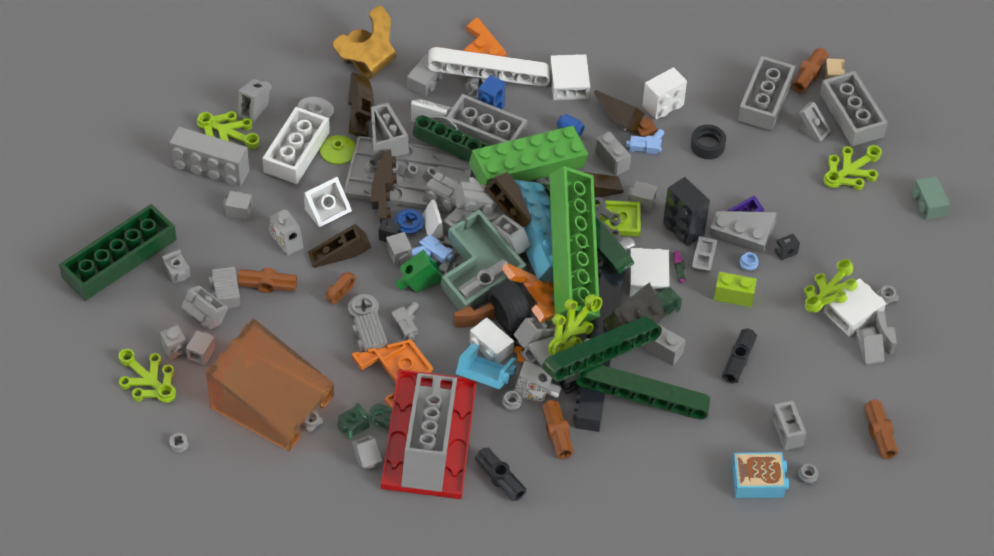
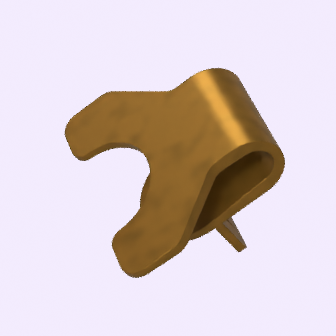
(368, 50)

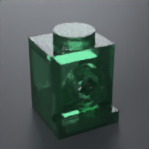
(669, 301)
(353, 421)

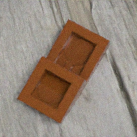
(468, 317)

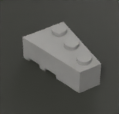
(387, 132)
(744, 228)

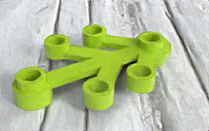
(208, 122)
(835, 179)
(815, 302)
(572, 326)
(147, 379)

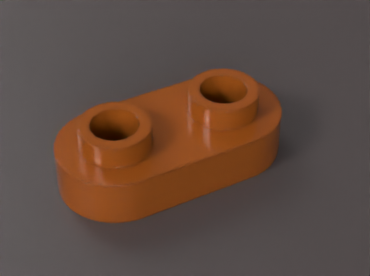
(341, 287)

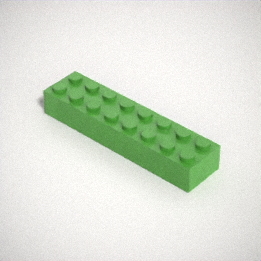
(573, 239)

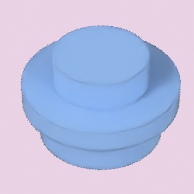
(749, 261)

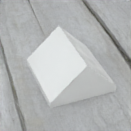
(428, 109)
(326, 202)

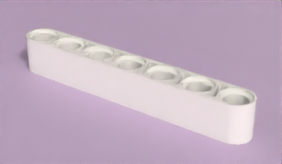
(483, 65)

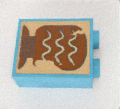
(759, 475)

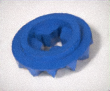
(412, 216)

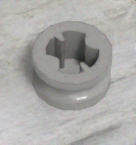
(180, 448)

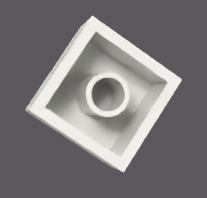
(664, 93)

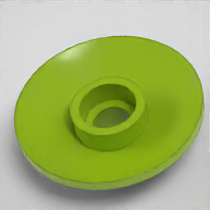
(337, 149)

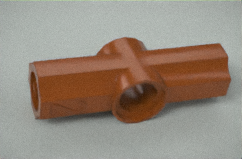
(810, 70)
(267, 280)
(557, 429)
(881, 429)

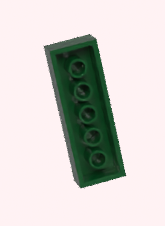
(117, 252)

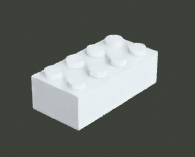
(296, 145)

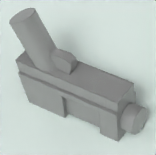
(404, 319)

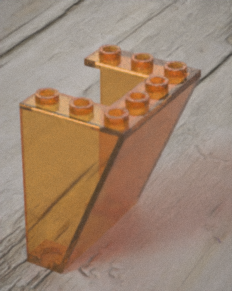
(266, 385)

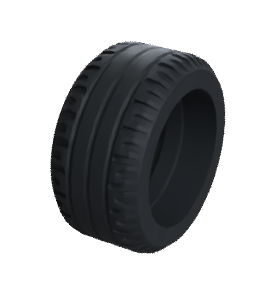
(509, 305)

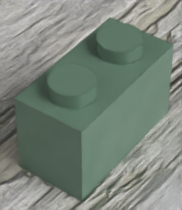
(931, 197)

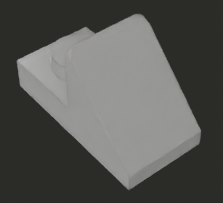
(814, 123)
(870, 345)

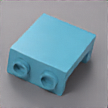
(484, 370)

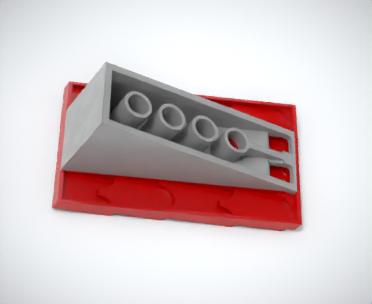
(429, 434)

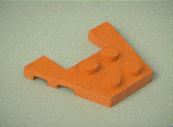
(485, 41)
(540, 290)
(395, 356)

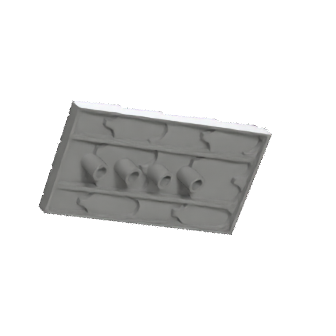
(412, 173)

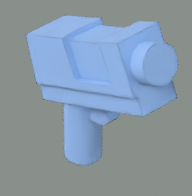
(647, 144)
(434, 248)

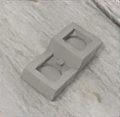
(704, 254)
(888, 333)

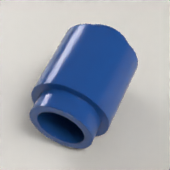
(567, 120)

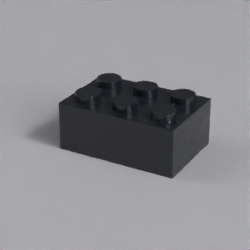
(686, 211)

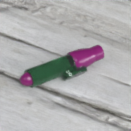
(679, 266)

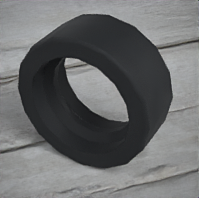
(708, 131)

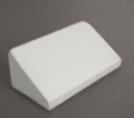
(432, 220)

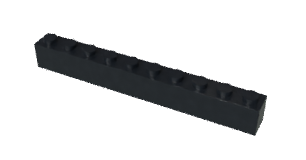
(591, 402)

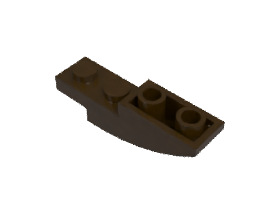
(361, 101)
(383, 184)

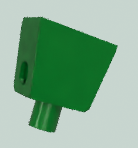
(419, 273)

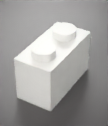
(492, 341)

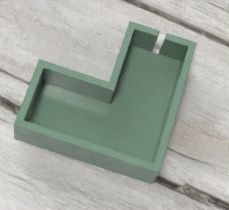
(480, 248)

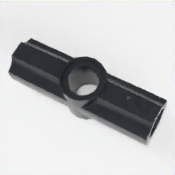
(737, 363)
(507, 482)

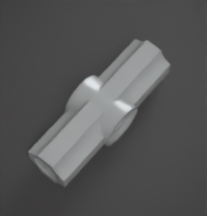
(475, 285)

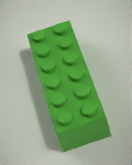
(530, 156)

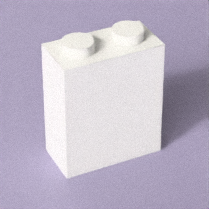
(569, 77)
(651, 267)
(857, 310)

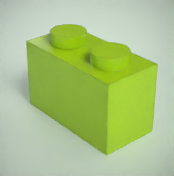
(735, 289)

